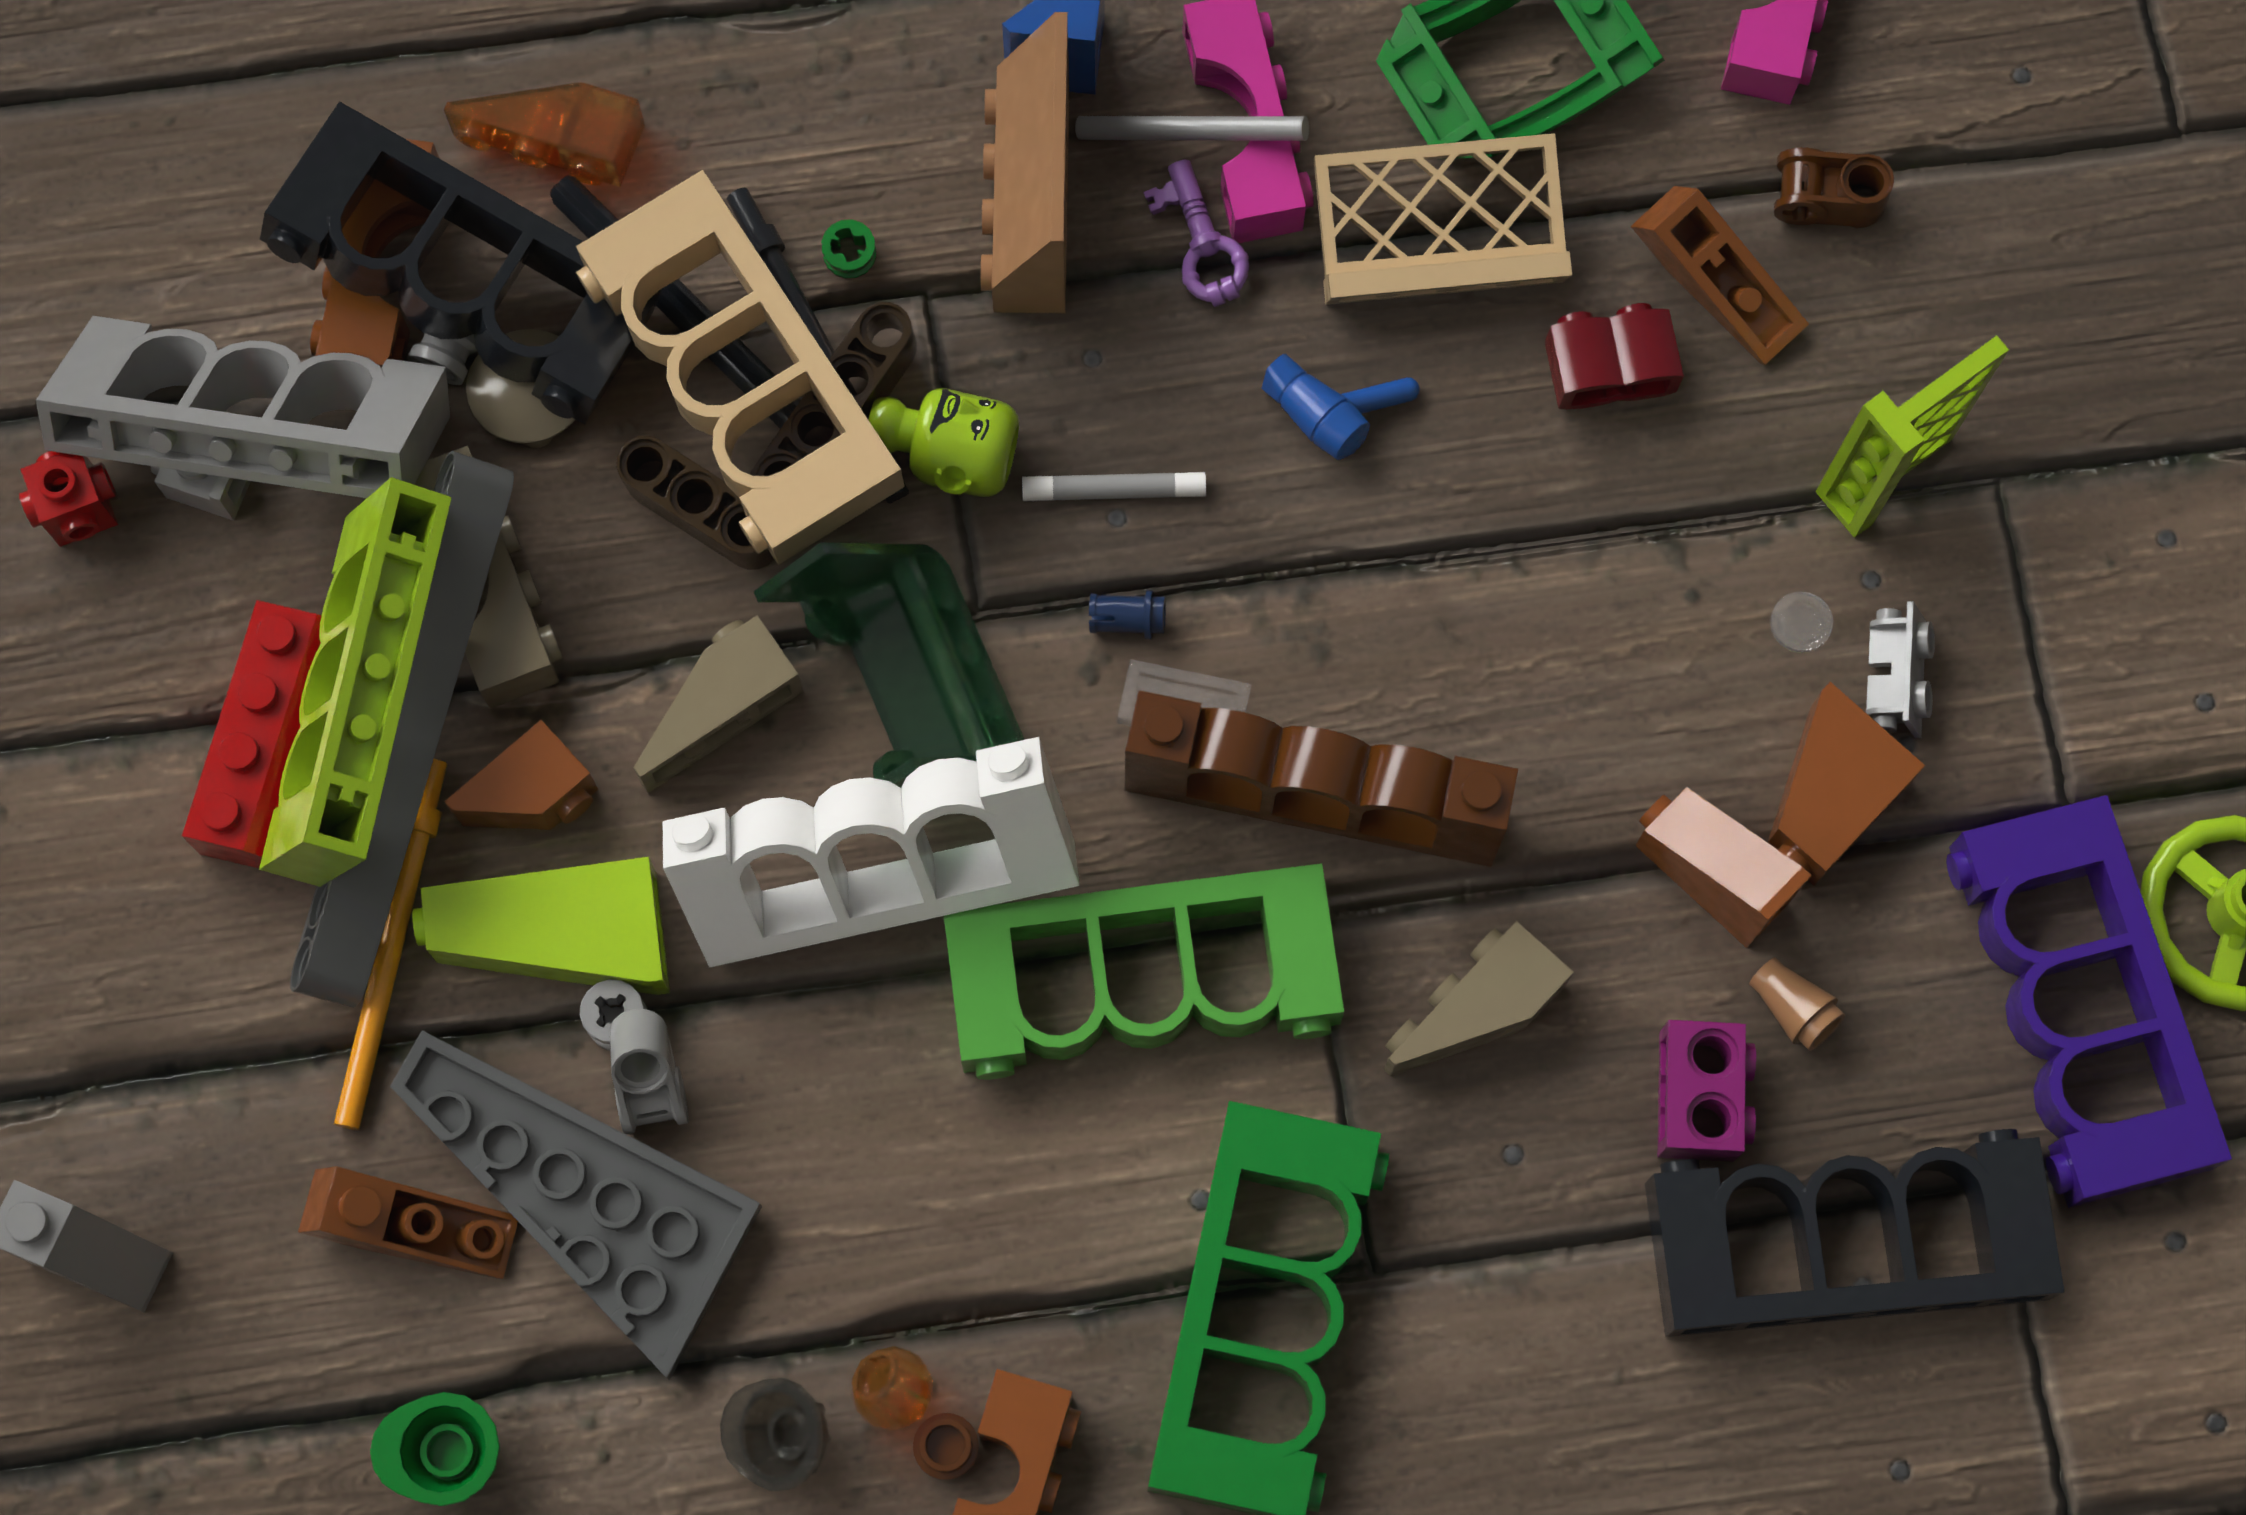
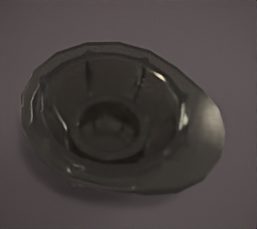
(774, 1433)

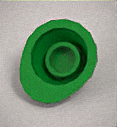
(436, 1449)

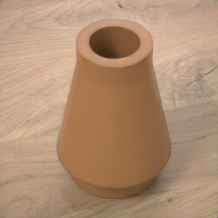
(1797, 1004)

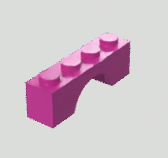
(1771, 49)
(1230, 53)

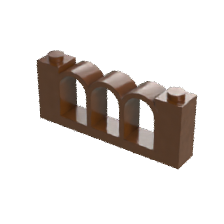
(1318, 779)

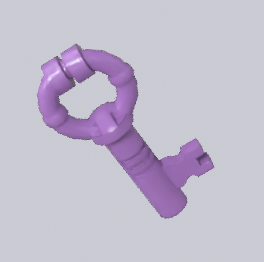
(1205, 240)

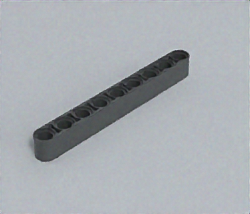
(353, 908)

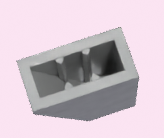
(80, 1246)

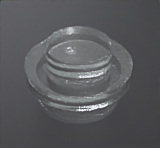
(1801, 622)

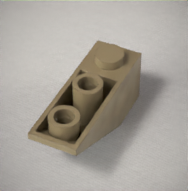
(1494, 1000)

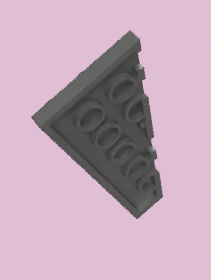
(610, 1210)

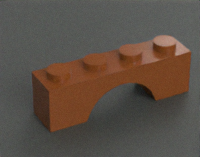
(361, 322)

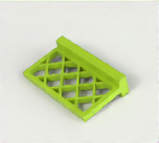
(1894, 439)

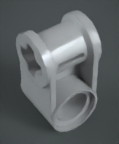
(645, 1071)

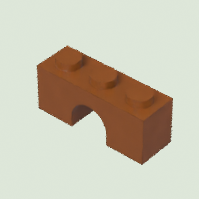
(1032, 1424)

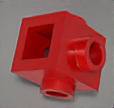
(68, 496)

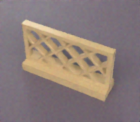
(1443, 271)

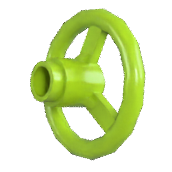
(2224, 909)

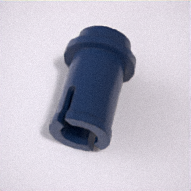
(1128, 614)

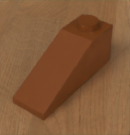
(1719, 271)

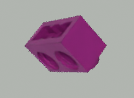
(1688, 1088)

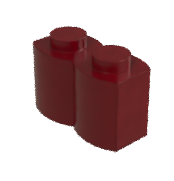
(1613, 357)

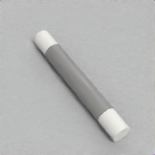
(1114, 486)

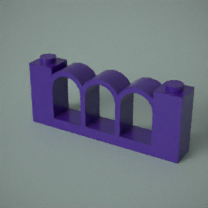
(2089, 1157)

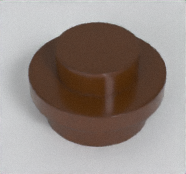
(946, 1446)

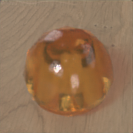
(892, 1388)

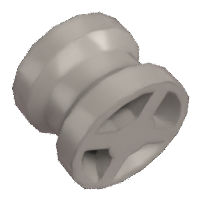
(445, 353)
(594, 1007)

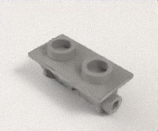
(1903, 646)

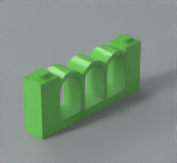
(1297, 942)

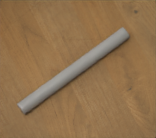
(1193, 128)

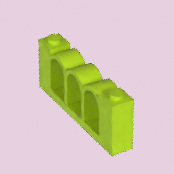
(356, 684)

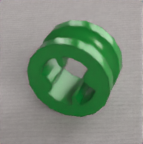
(860, 235)

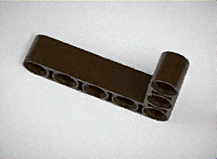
(683, 477)

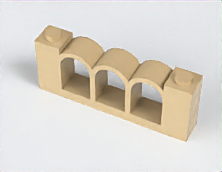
(666, 242)

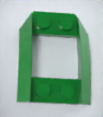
(1443, 105)

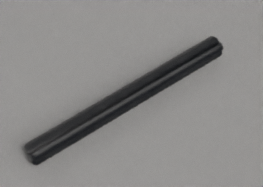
(675, 299)

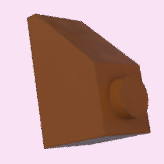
(526, 786)

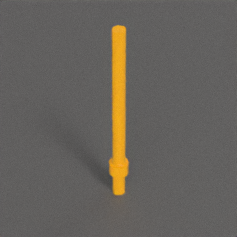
(388, 957)

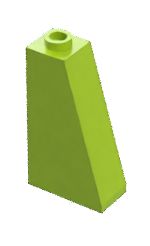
(552, 924)

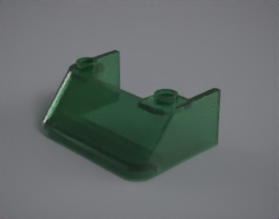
(911, 645)

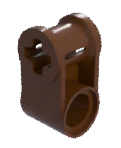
(1827, 188)

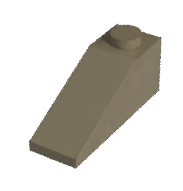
(725, 693)

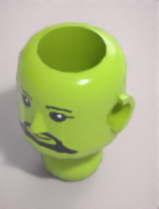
(953, 439)

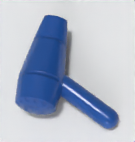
(1323, 414)

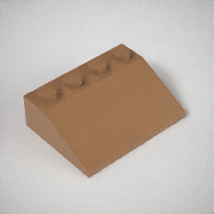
(1029, 174)

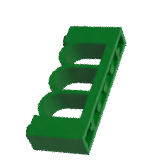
(1298, 1156)

